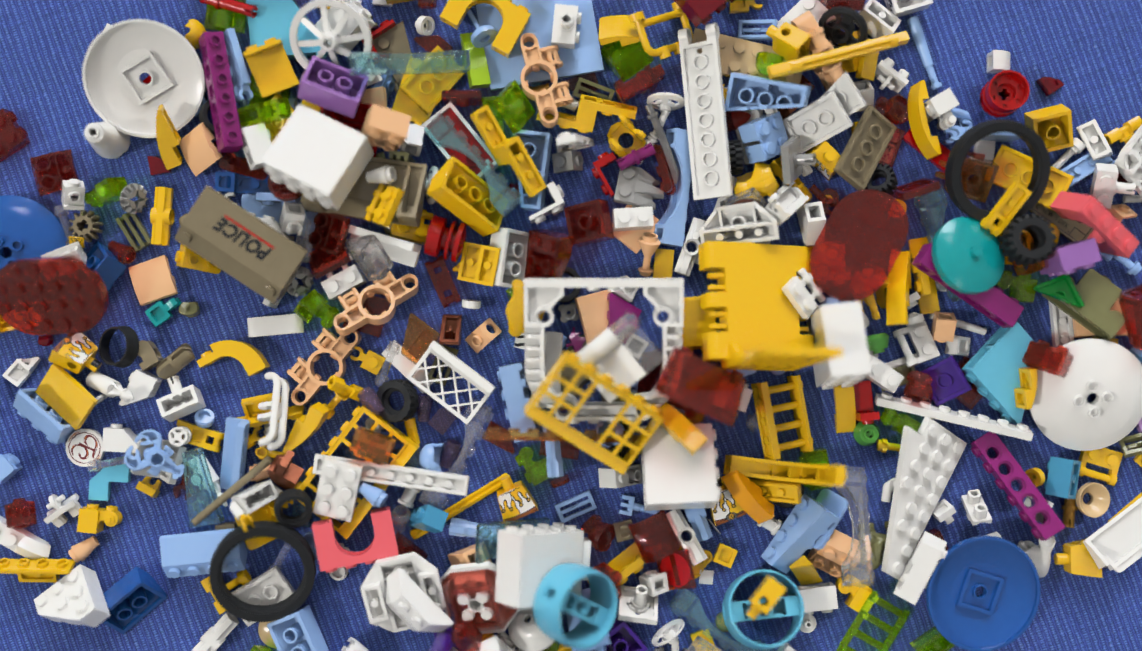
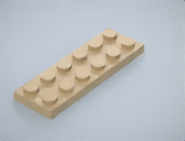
(741, 55)

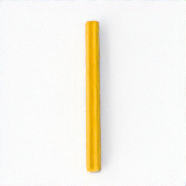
(465, 503)

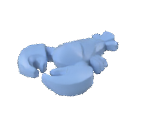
(153, 456)

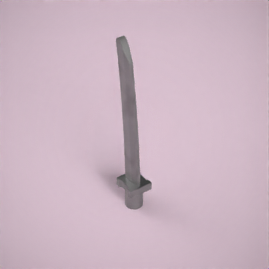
(652, 115)

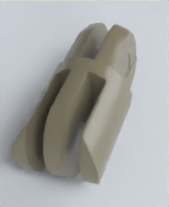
(175, 361)

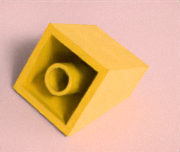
(695, 323)

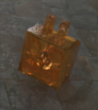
(979, 185)

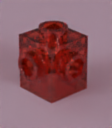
(20, 513)

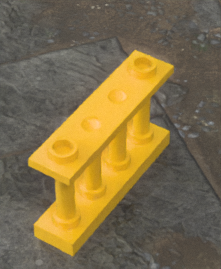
(766, 422)

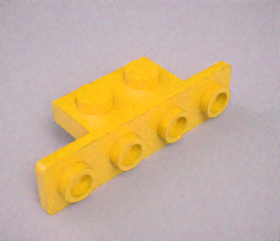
(923, 283)
(251, 410)
(627, 562)
(36, 569)

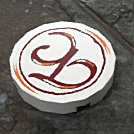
(84, 446)

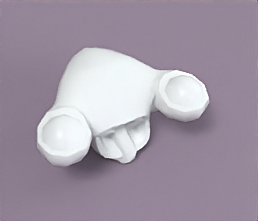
(1039, 554)

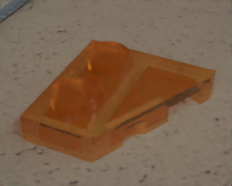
(417, 338)

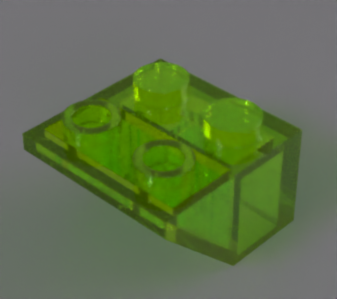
(625, 60)

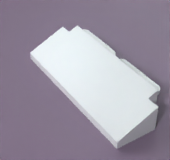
(1119, 540)

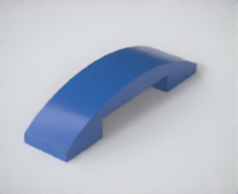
(239, 183)

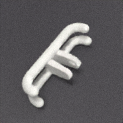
(279, 412)

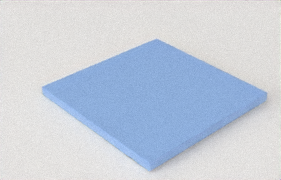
(582, 60)

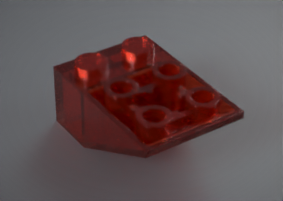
(547, 253)

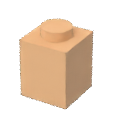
(943, 326)

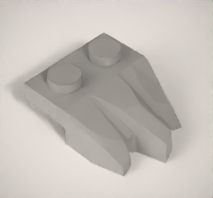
(637, 188)

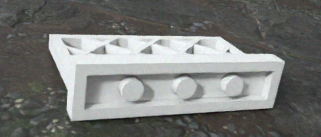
(457, 366)

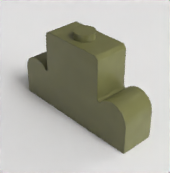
(1098, 297)

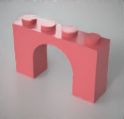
(1108, 231)
(333, 555)

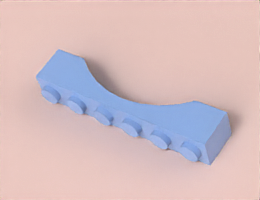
(672, 224)

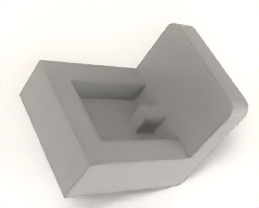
(567, 161)

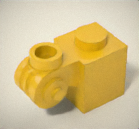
(92, 518)
(857, 595)

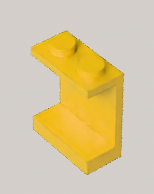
(270, 67)

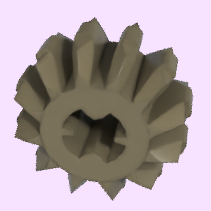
(86, 218)

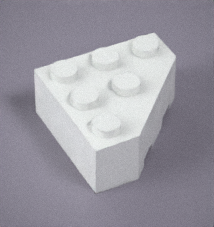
(74, 599)

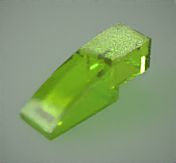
(264, 112)

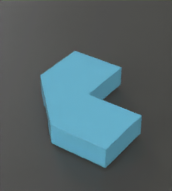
(101, 483)

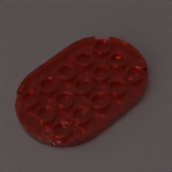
(859, 245)
(51, 296)

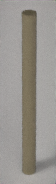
(231, 491)

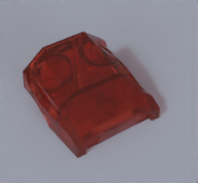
(51, 170)
(329, 233)
(654, 537)

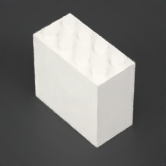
(317, 157)
(844, 328)
(677, 478)
(529, 554)

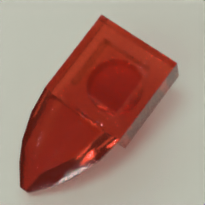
(735, 119)

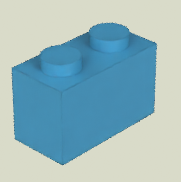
(1062, 477)

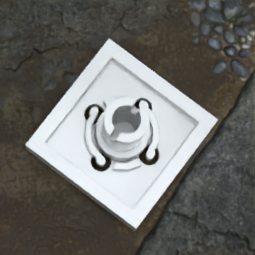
(636, 600)

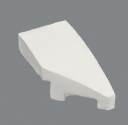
(21, 370)

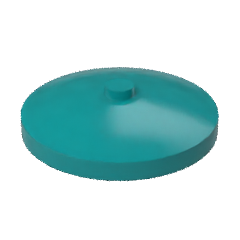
(967, 256)

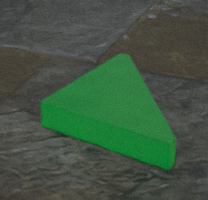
(1062, 289)

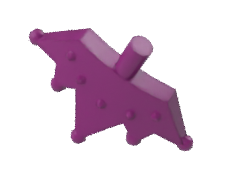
(576, 341)

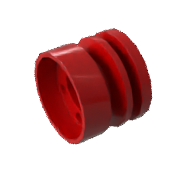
(1013, 89)
(443, 238)

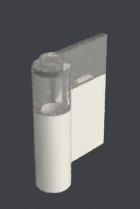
(622, 353)

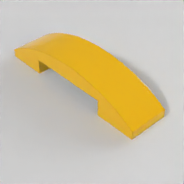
(918, 121)
(845, 409)

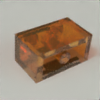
(372, 445)

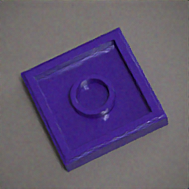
(947, 380)

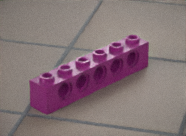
(220, 92)
(1051, 522)

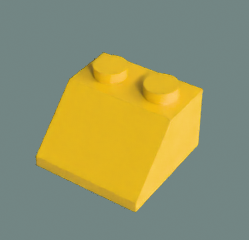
(1052, 125)

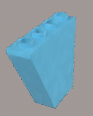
(274, 20)
(996, 370)

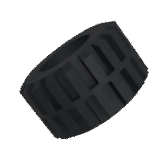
(1041, 234)

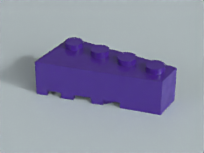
(624, 638)

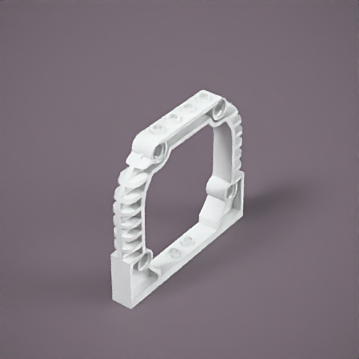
(542, 295)

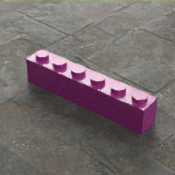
(991, 303)

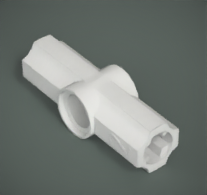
(687, 259)
(679, 525)
(217, 634)

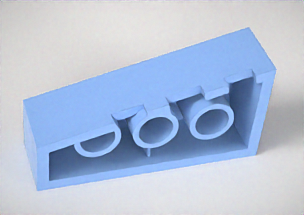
(758, 92)
(539, 148)
(516, 395)
(799, 533)

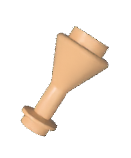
(649, 244)

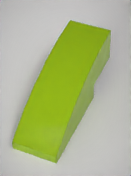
(479, 73)

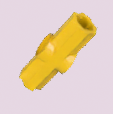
(162, 216)

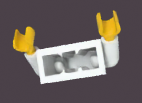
(252, 499)

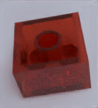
(589, 222)

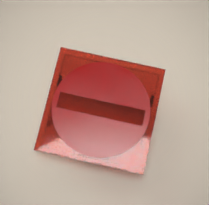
(678, 570)

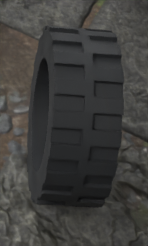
(410, 400)

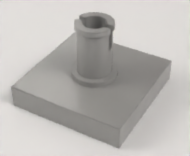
(793, 159)

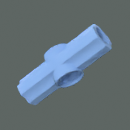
(699, 523)

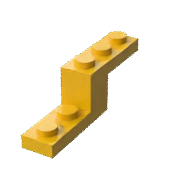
(587, 112)
(508, 150)

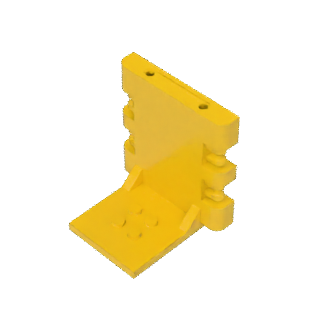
(754, 314)

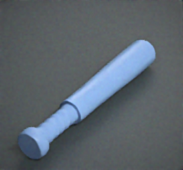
(922, 47)

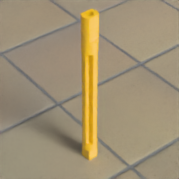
(837, 55)

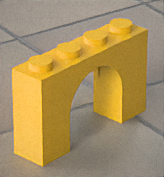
(514, 20)

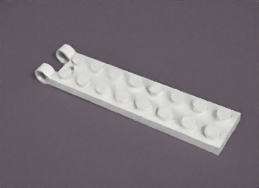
(705, 114)

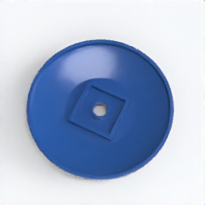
(27, 229)
(1007, 598)

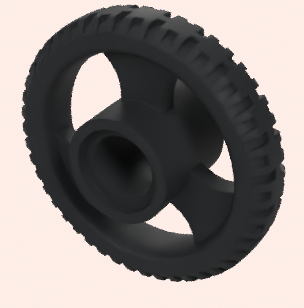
(845, 23)

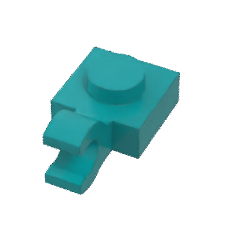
(160, 311)

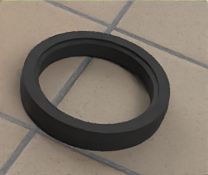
(964, 144)
(266, 612)

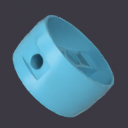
(784, 607)
(596, 614)

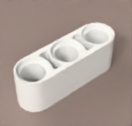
(275, 325)

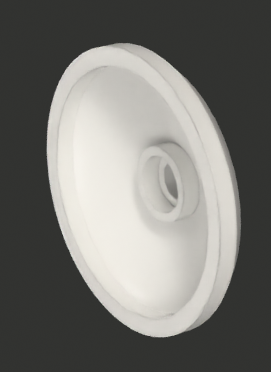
(528, 635)

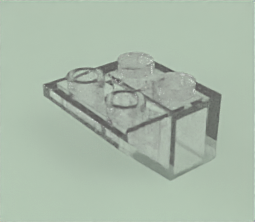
(370, 256)

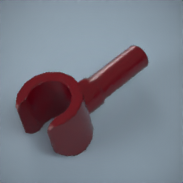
(45, 340)

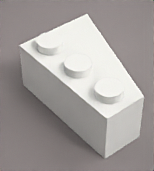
(920, 567)

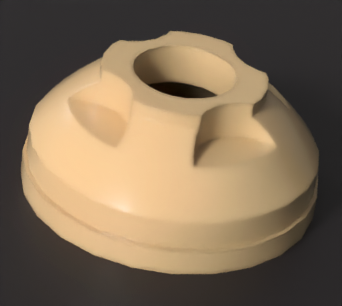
(1098, 502)

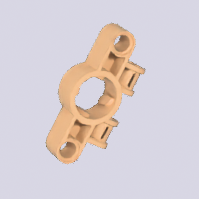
(818, 43)
(541, 59)
(352, 302)
(304, 372)

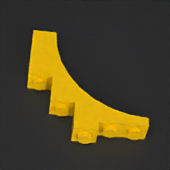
(784, 471)

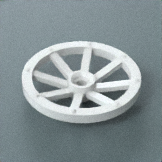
(332, 35)

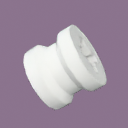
(175, 437)

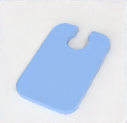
(837, 505)

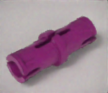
(636, 156)

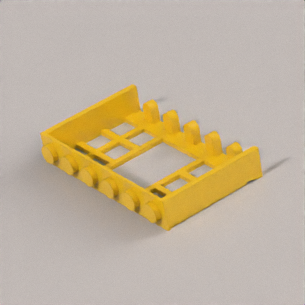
(578, 439)
(364, 505)

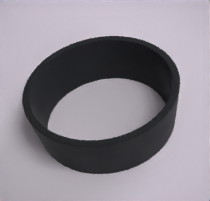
(132, 346)

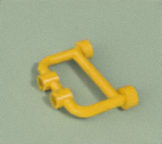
(640, 22)

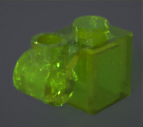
(106, 192)
(1020, 286)
(314, 306)
(898, 421)
(535, 470)

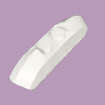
(23, 542)

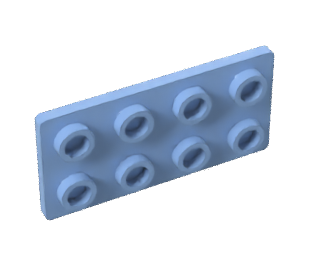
(268, 205)

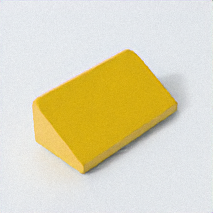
(867, 66)
(805, 571)

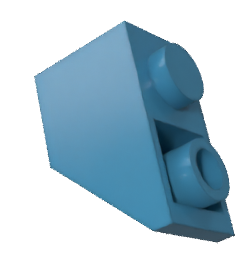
(428, 519)

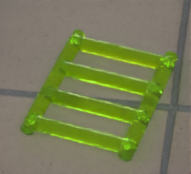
(864, 615)

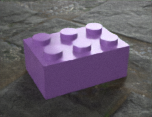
(332, 87)
(1072, 257)

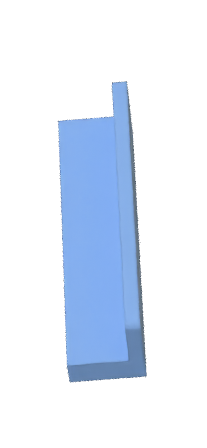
(234, 451)

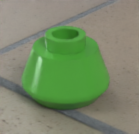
(877, 342)
(862, 436)

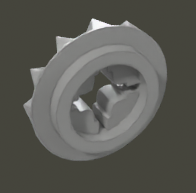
(130, 192)
(300, 290)

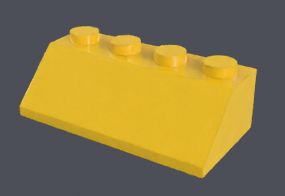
(465, 197)

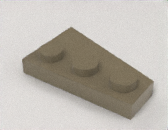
(393, 42)

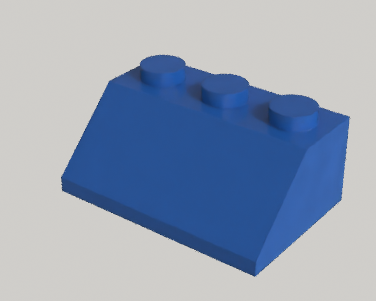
(105, 264)
(132, 599)

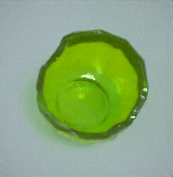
(766, 59)

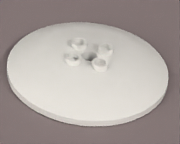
(114, 76)
(1062, 403)

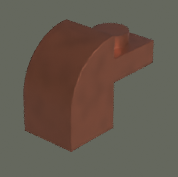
(285, 472)

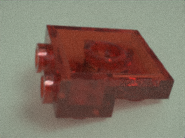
(11, 134)

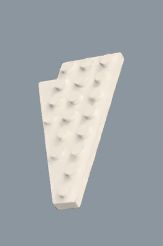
(921, 476)

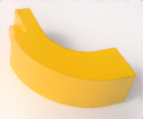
(247, 354)

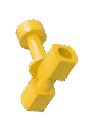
(1124, 133)
(342, 392)
(242, 578)

